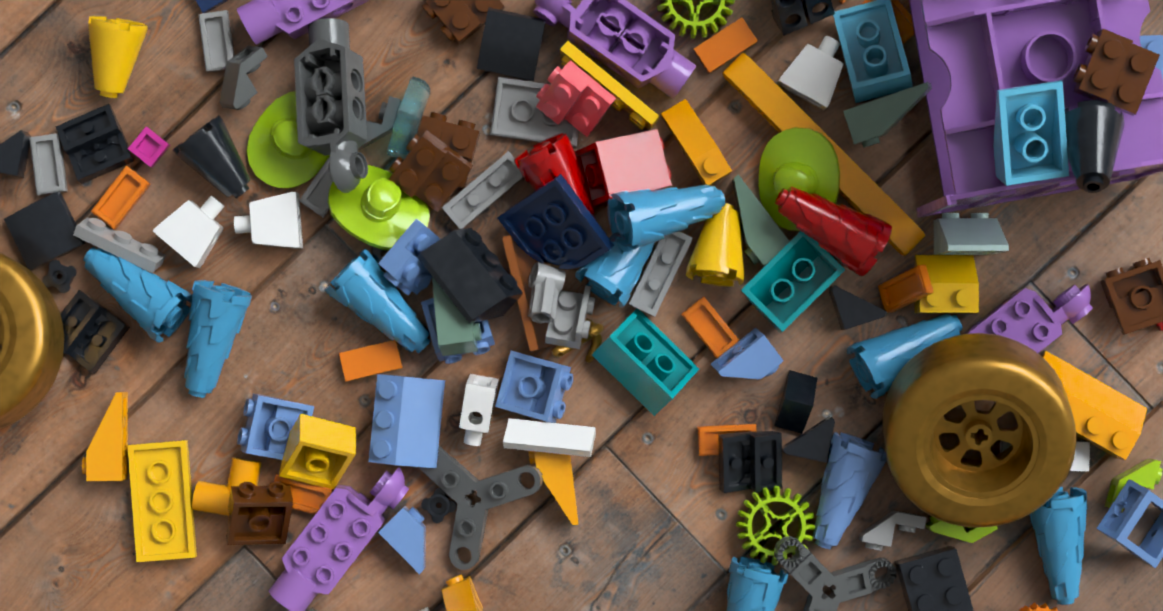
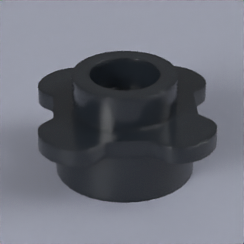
(64, 283)
(438, 513)

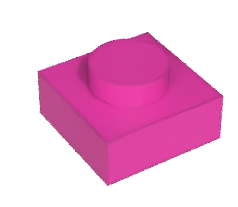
(149, 147)

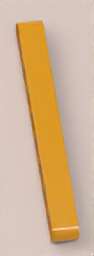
(855, 184)

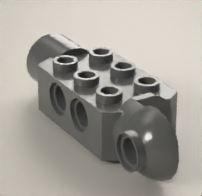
(332, 101)

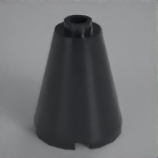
(1093, 142)
(215, 158)

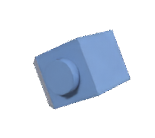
(749, 358)
(407, 536)

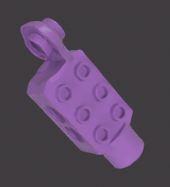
(270, 17)
(622, 41)
(1030, 320)
(334, 540)

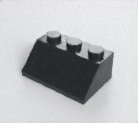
(471, 275)

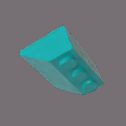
(792, 281)
(645, 362)

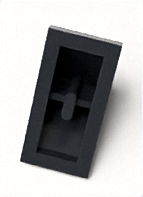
(15, 154)
(853, 310)
(796, 402)
(813, 443)

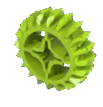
(693, 24)
(787, 518)

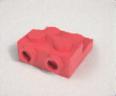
(574, 98)

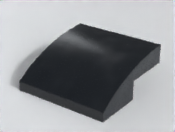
(511, 44)
(94, 143)
(44, 231)
(90, 331)
(750, 461)

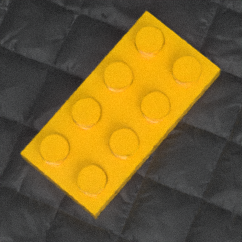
(639, 112)
(162, 501)

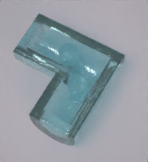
(408, 117)

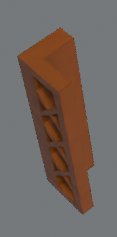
(520, 268)

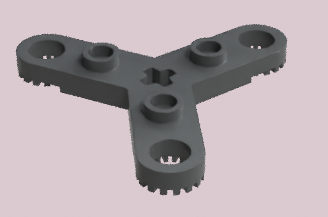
(470, 518)
(844, 583)

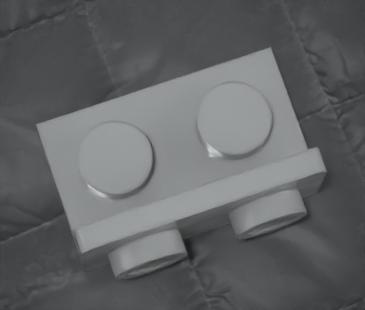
(570, 319)

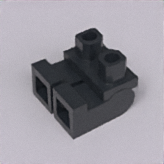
(784, 8)

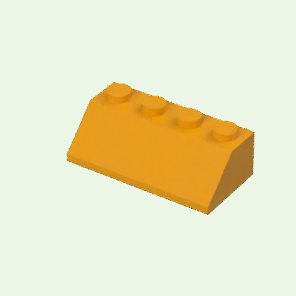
(1099, 411)

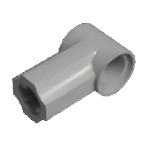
(546, 286)

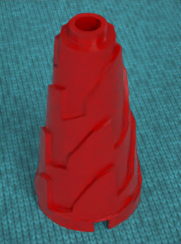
(548, 161)
(838, 229)

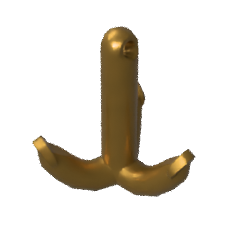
(594, 334)

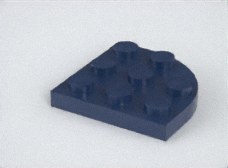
(556, 227)

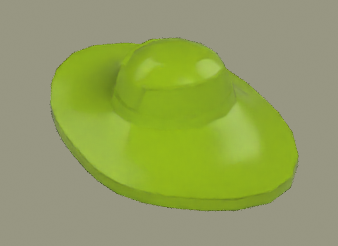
(275, 148)
(797, 160)
(376, 209)

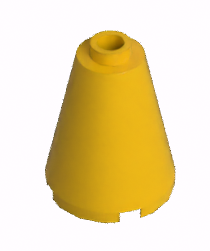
(114, 52)
(719, 250)

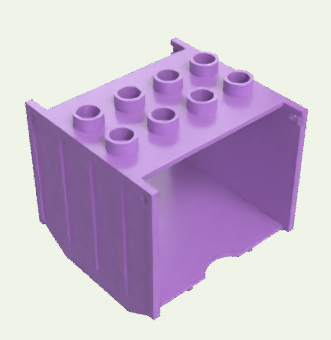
(1002, 44)

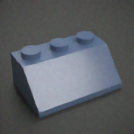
(406, 421)

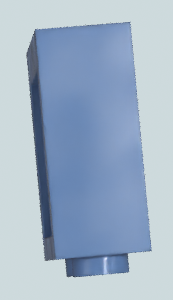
(1119, 525)

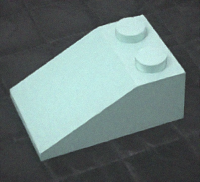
(968, 235)

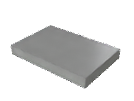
(519, 118)

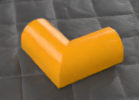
(215, 497)

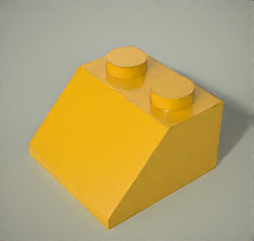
(953, 284)
(318, 451)

